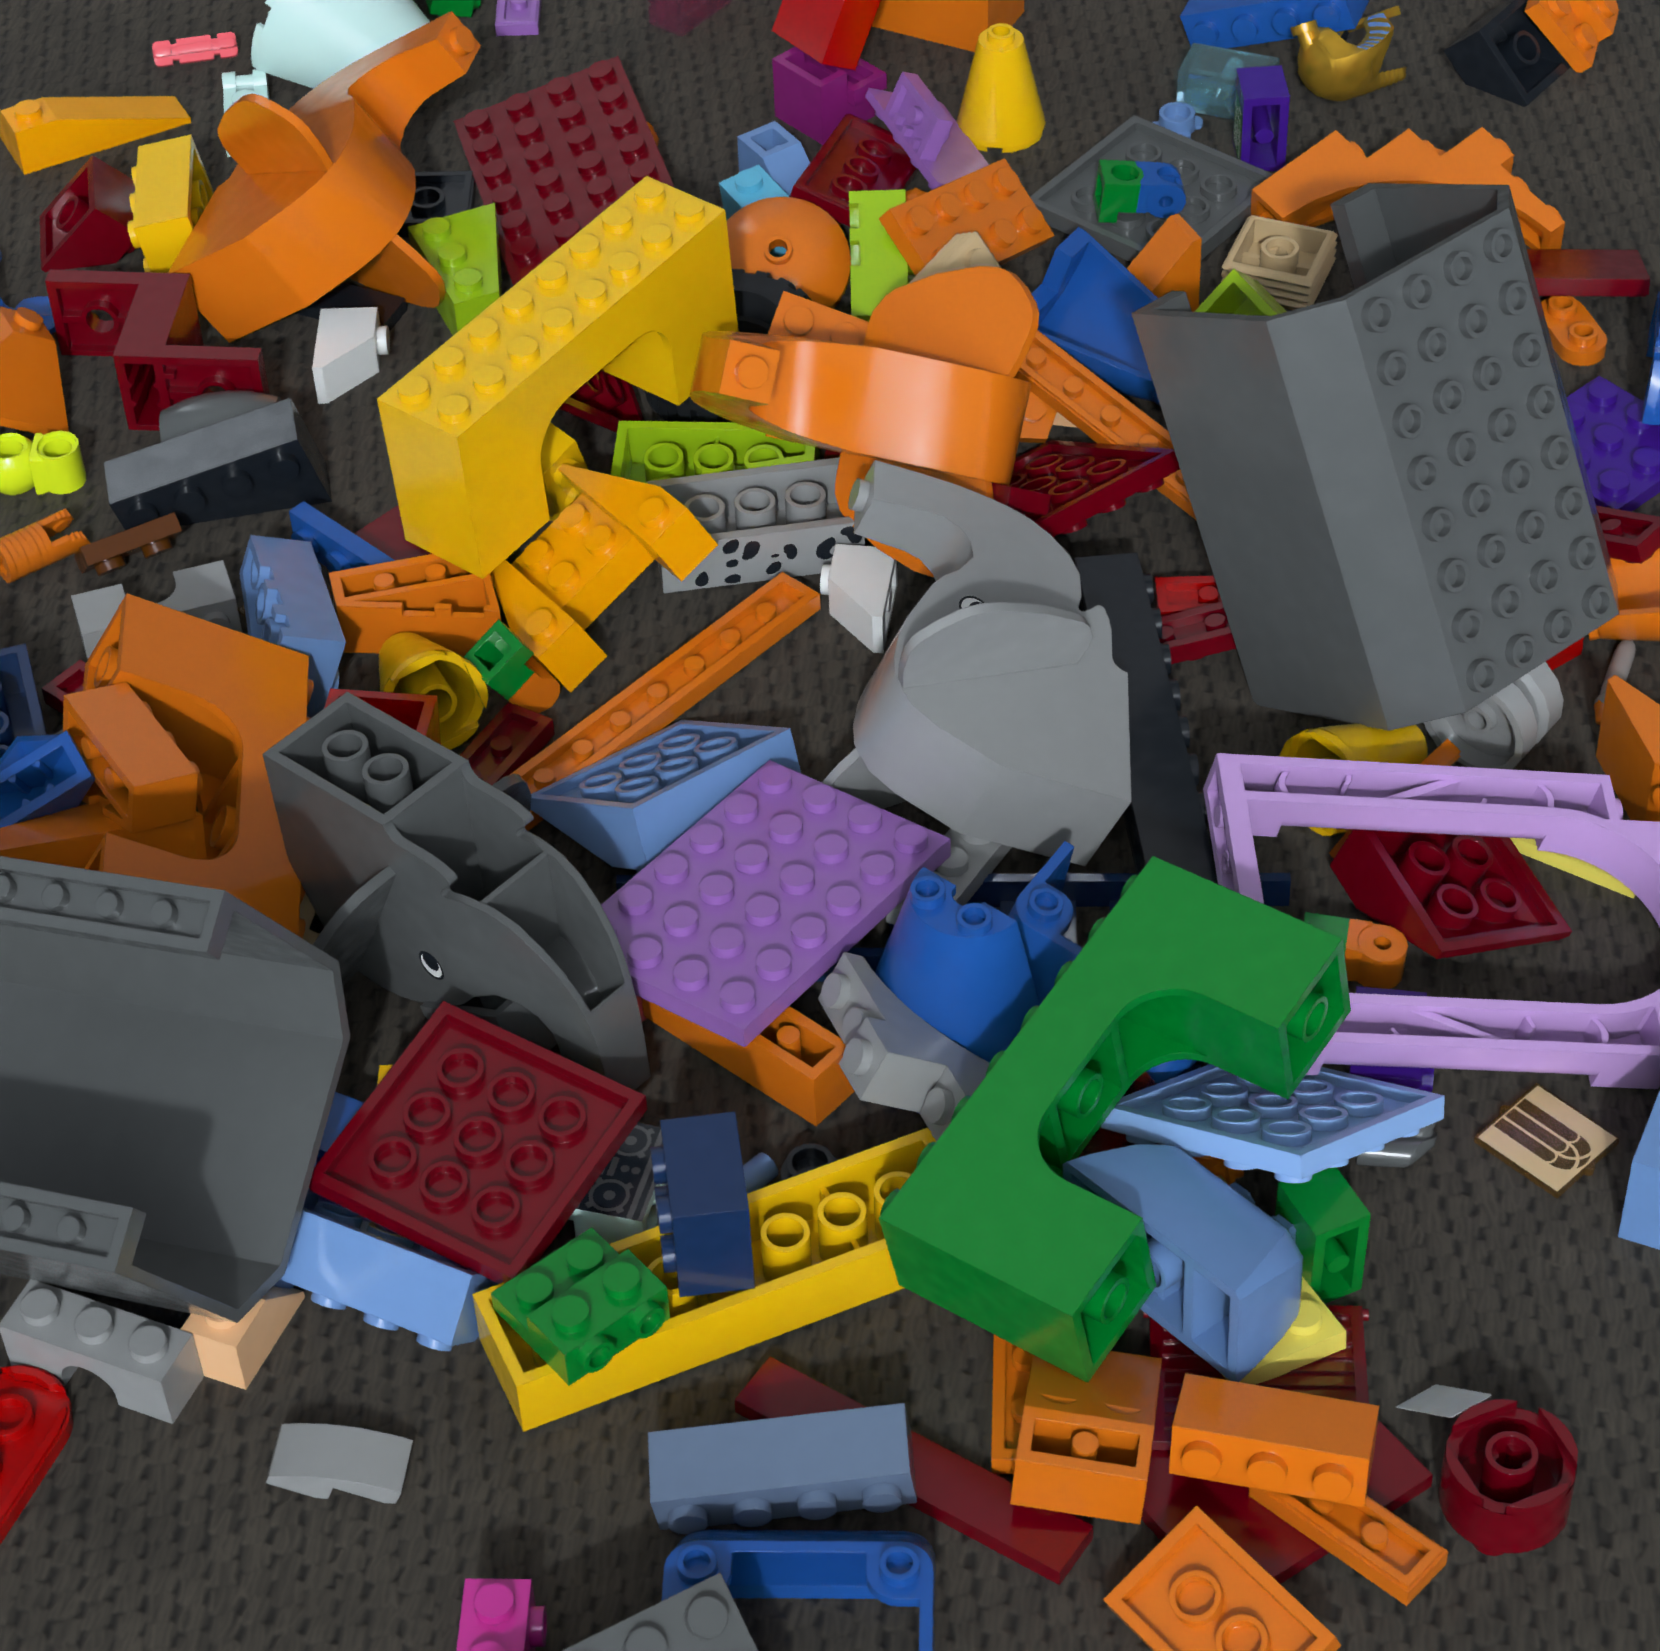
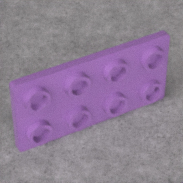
(926, 131)

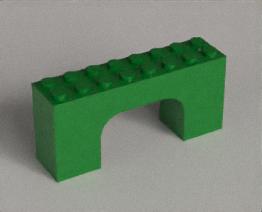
(1161, 980)

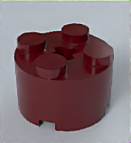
(1507, 1477)

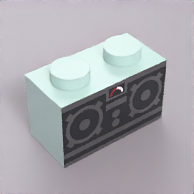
(624, 1193)

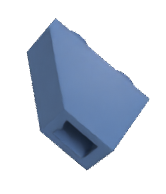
(775, 152)

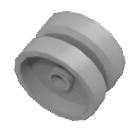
(1506, 724)

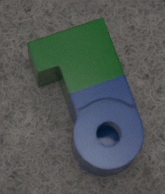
(1137, 189)

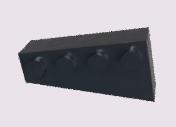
(222, 471)

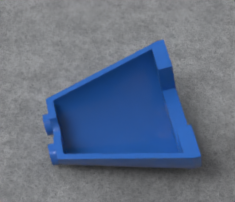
(1088, 313)
(959, 967)

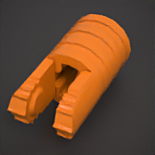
(31, 548)

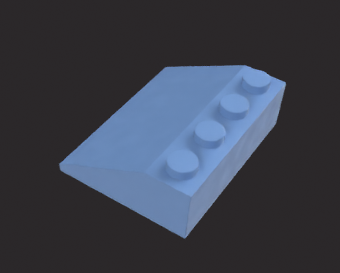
(659, 787)

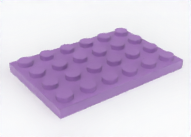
(764, 899)

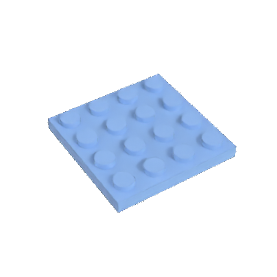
(1252, 1128)

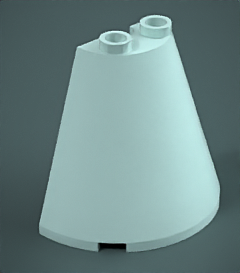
(320, 37)

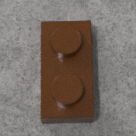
(109, 553)

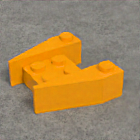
(589, 561)

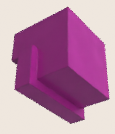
(819, 95)

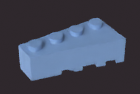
(292, 608)

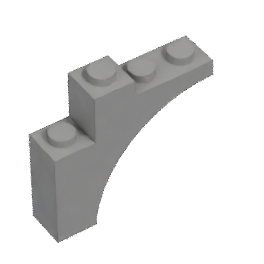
(892, 1051)

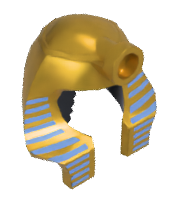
(1342, 69)

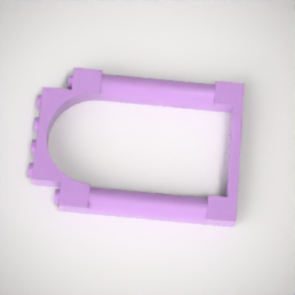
(1558, 809)

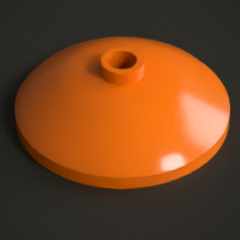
(815, 246)

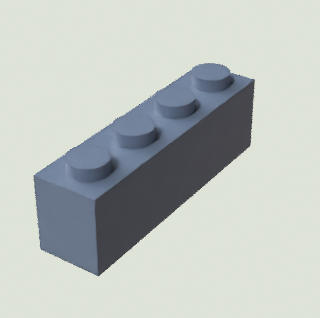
(782, 1468)

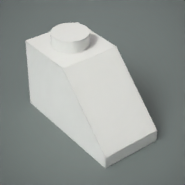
(347, 350)
(861, 592)

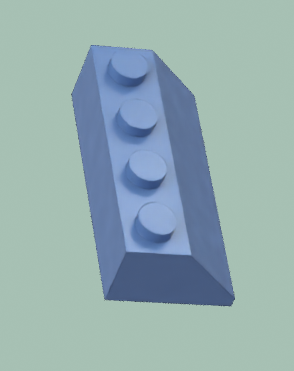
(382, 1274)

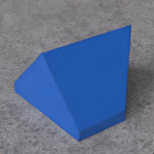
(41, 777)

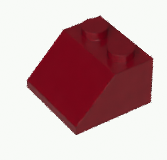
(88, 220)

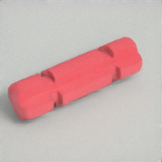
(195, 49)

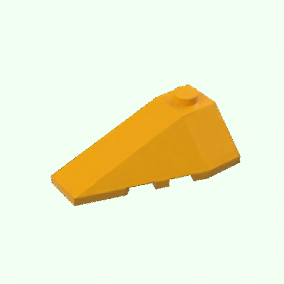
(67, 128)

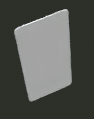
(1444, 1401)

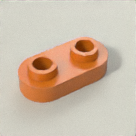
(1574, 331)

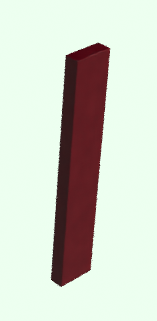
(946, 1483)

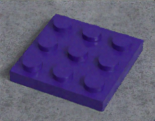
(1615, 445)

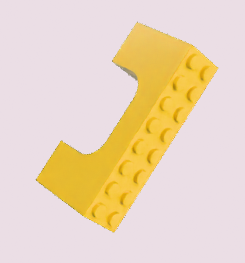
(475, 412)

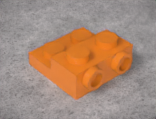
(1575, 26)

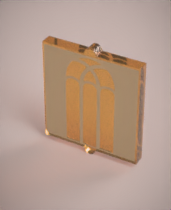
(1546, 1140)

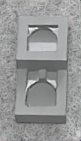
(346, 1458)

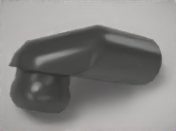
(1401, 1151)

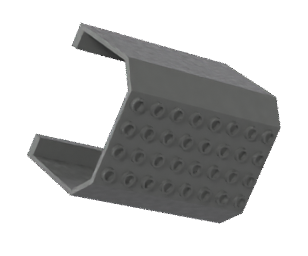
(1389, 468)
(157, 1087)

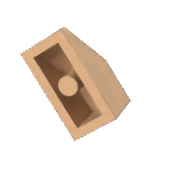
(237, 1350)

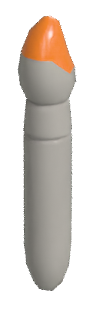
(1620, 666)

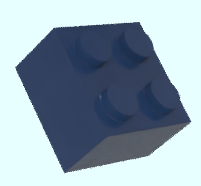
(703, 1204)

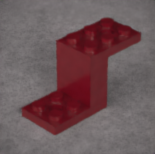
(151, 339)

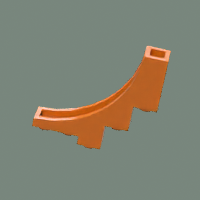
(1337, 167)

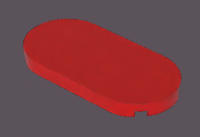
(28, 1435)

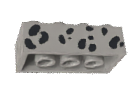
(762, 522)

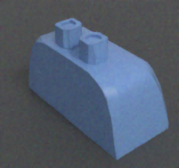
(1218, 1260)

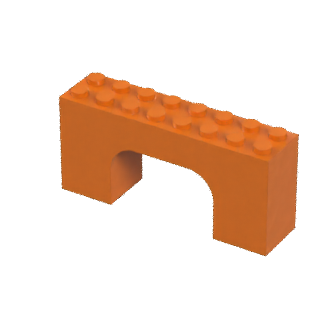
(226, 706)

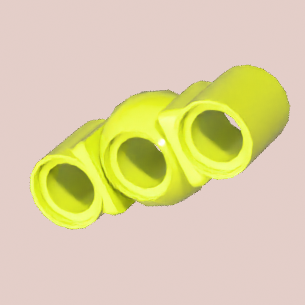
(48, 463)

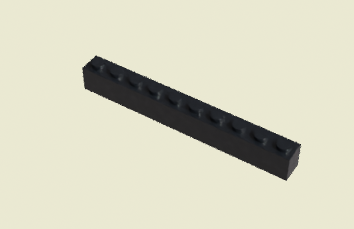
(1165, 809)

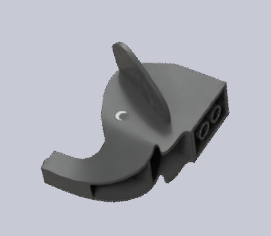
(444, 887)

